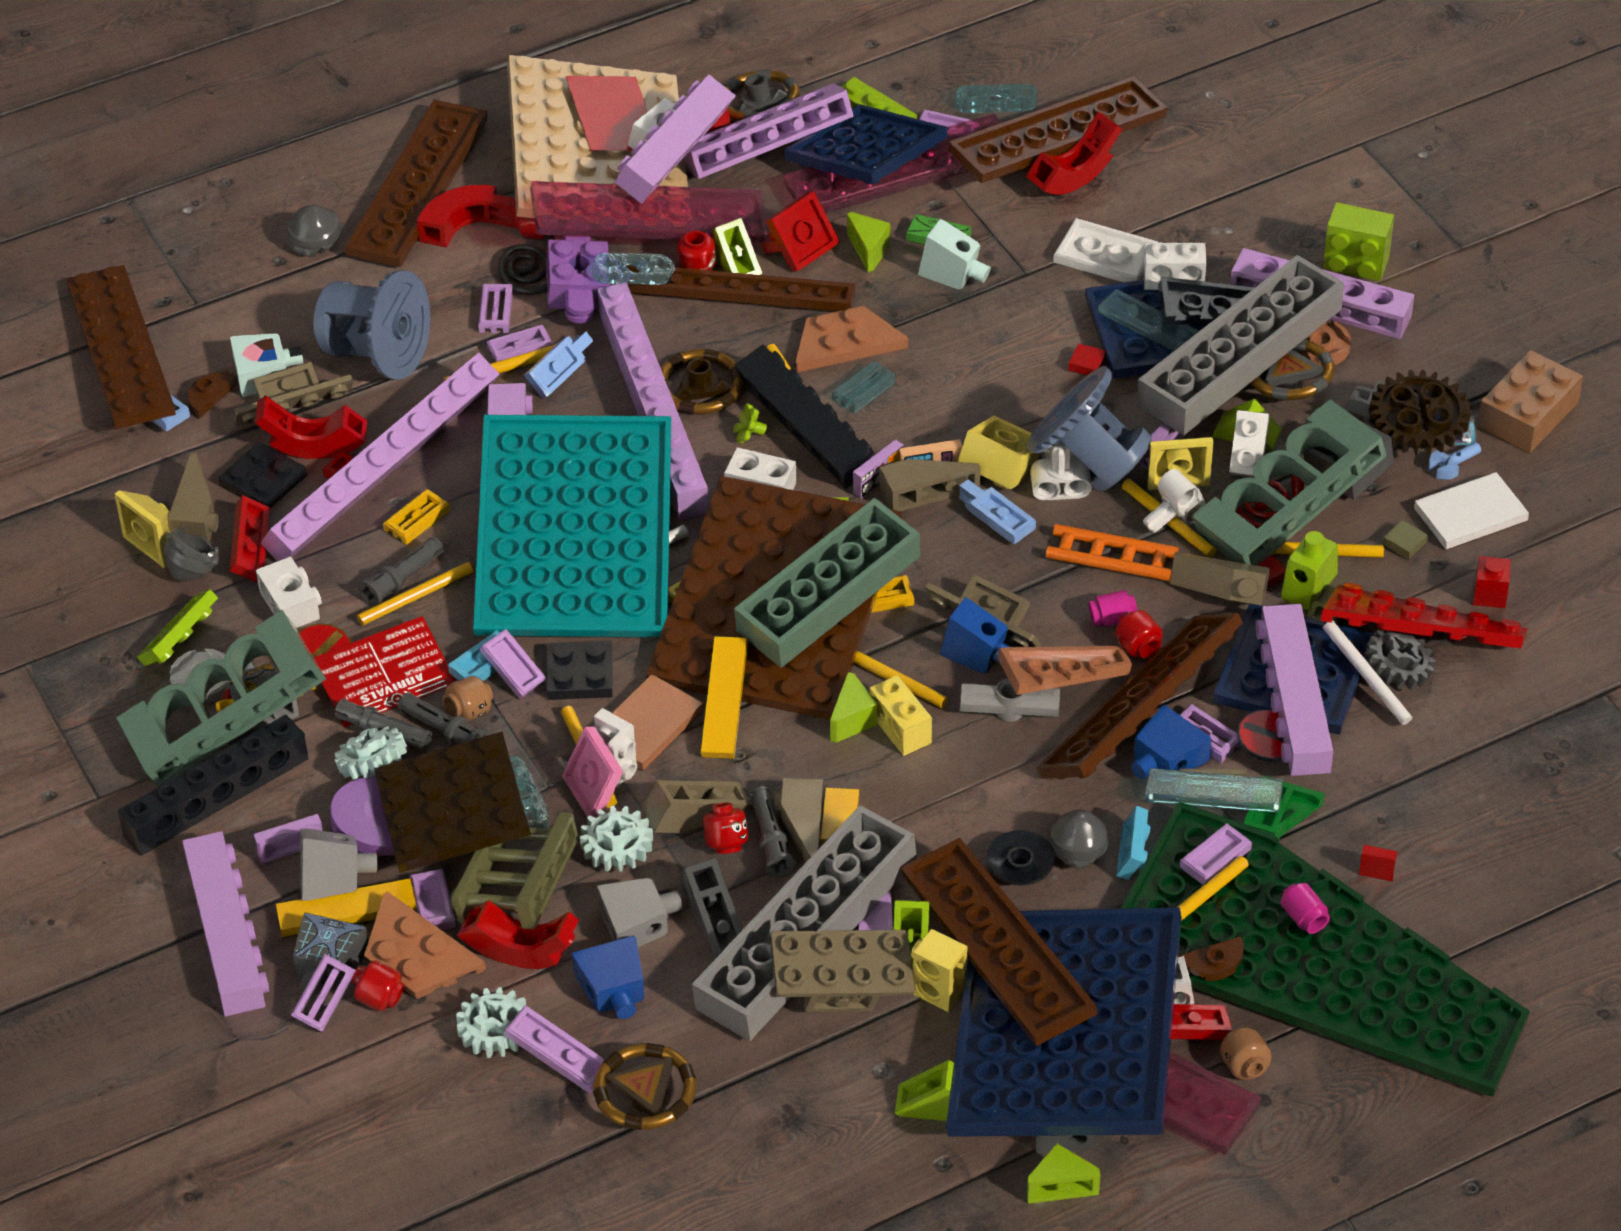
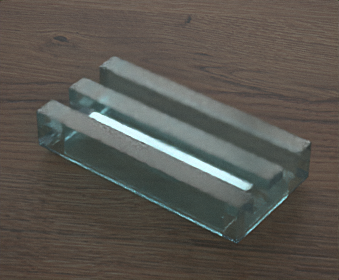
(867, 390)

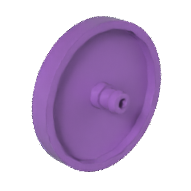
(360, 813)

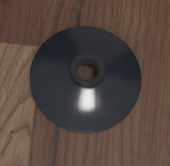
(1020, 857)

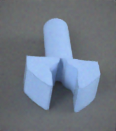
(1450, 461)

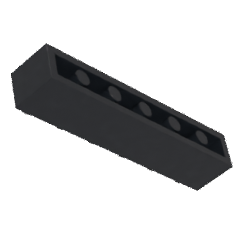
(804, 414)

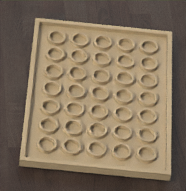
(549, 133)

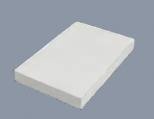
(1102, 251)
(1471, 510)

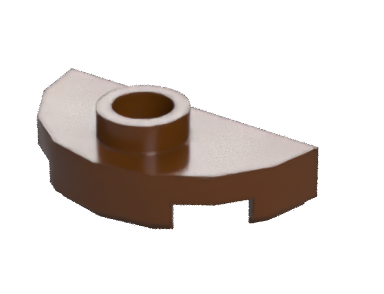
(209, 390)
(1215, 961)

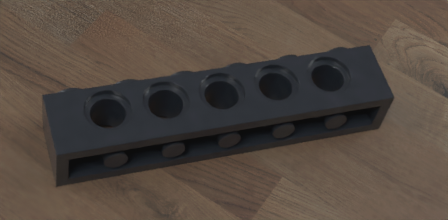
(213, 784)

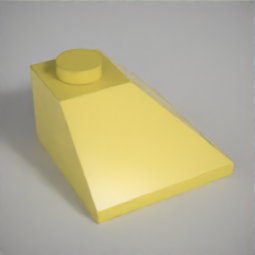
(1188, 455)
(144, 523)

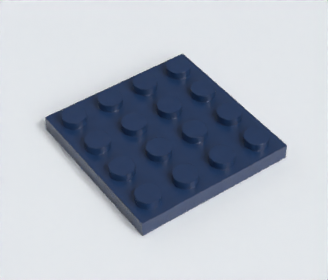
(866, 144)
(1125, 349)
(1244, 674)

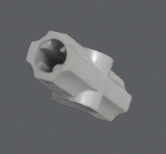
(1006, 703)

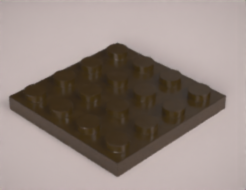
(451, 802)

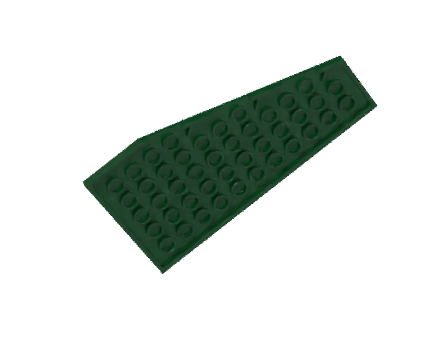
(1351, 980)

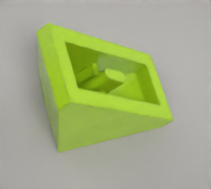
(869, 238)
(734, 249)
(1226, 425)
(853, 711)
(913, 918)
(926, 1094)
(1062, 1177)

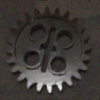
(1440, 405)

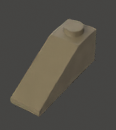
(922, 482)
(193, 503)
(1220, 578)
(682, 804)
(801, 813)

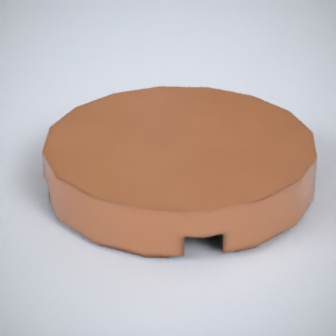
(1332, 338)

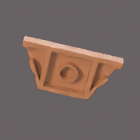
(845, 338)
(417, 949)

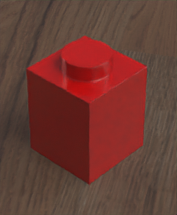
(1492, 582)

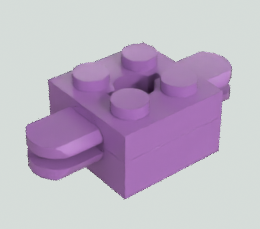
(569, 276)

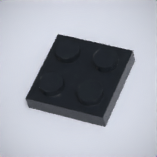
(262, 475)
(579, 670)

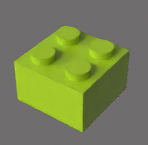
(1358, 241)

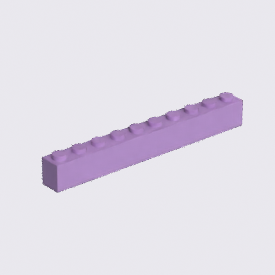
(652, 394)
(379, 459)

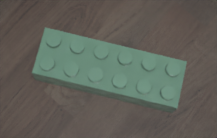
(827, 582)

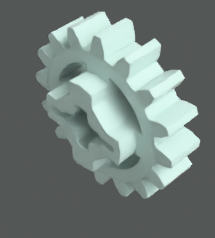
(370, 751)
(616, 838)
(491, 1017)

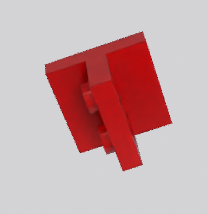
(800, 232)

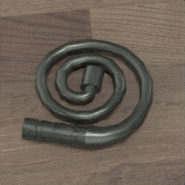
(524, 268)

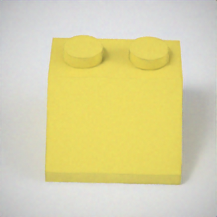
(999, 451)

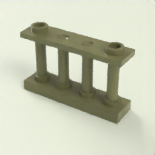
(536, 884)

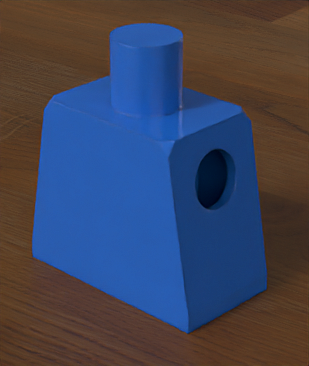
(973, 637)
(1169, 744)
(611, 976)

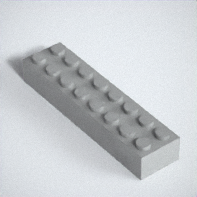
(1240, 344)
(825, 895)

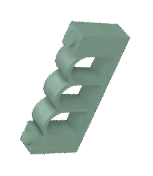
(1327, 427)
(147, 723)

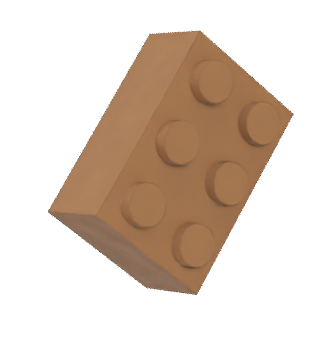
(1530, 401)

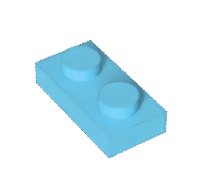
(473, 663)
(1132, 843)

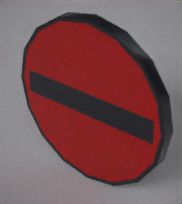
(1259, 735)

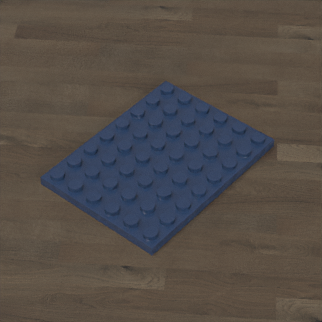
(1096, 1075)

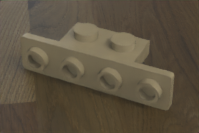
(293, 388)
(995, 600)

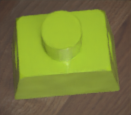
(1317, 563)

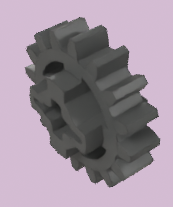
(1400, 658)

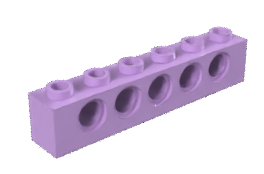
(768, 130)
(1363, 304)

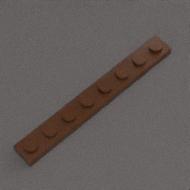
(752, 289)

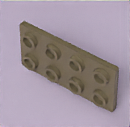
(842, 967)

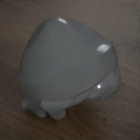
(312, 230)
(189, 555)
(1079, 838)

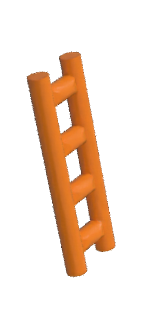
(1124, 564)

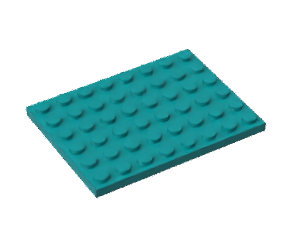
(573, 526)

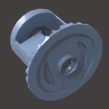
(367, 319)
(1092, 432)

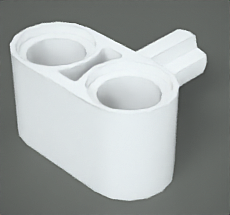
(1060, 476)
(1179, 499)

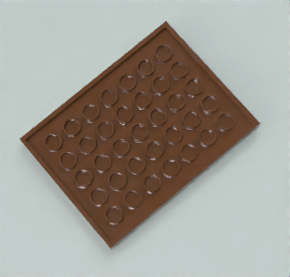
(742, 545)

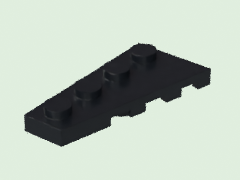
(1196, 301)

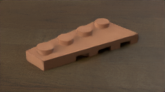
(1054, 667)

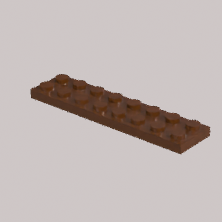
(1053, 129)
(417, 178)
(120, 347)
(1139, 696)
(999, 942)

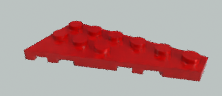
(1418, 618)

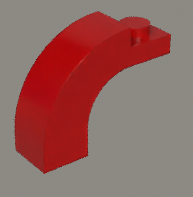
(1081, 163)
(461, 207)
(311, 438)
(505, 941)

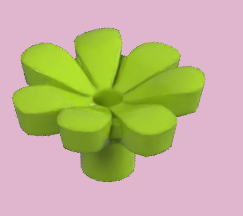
(748, 424)

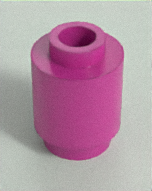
(1109, 607)
(1305, 907)

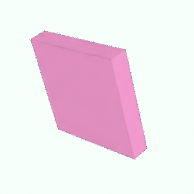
(592, 772)

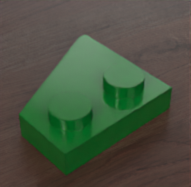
(1295, 806)

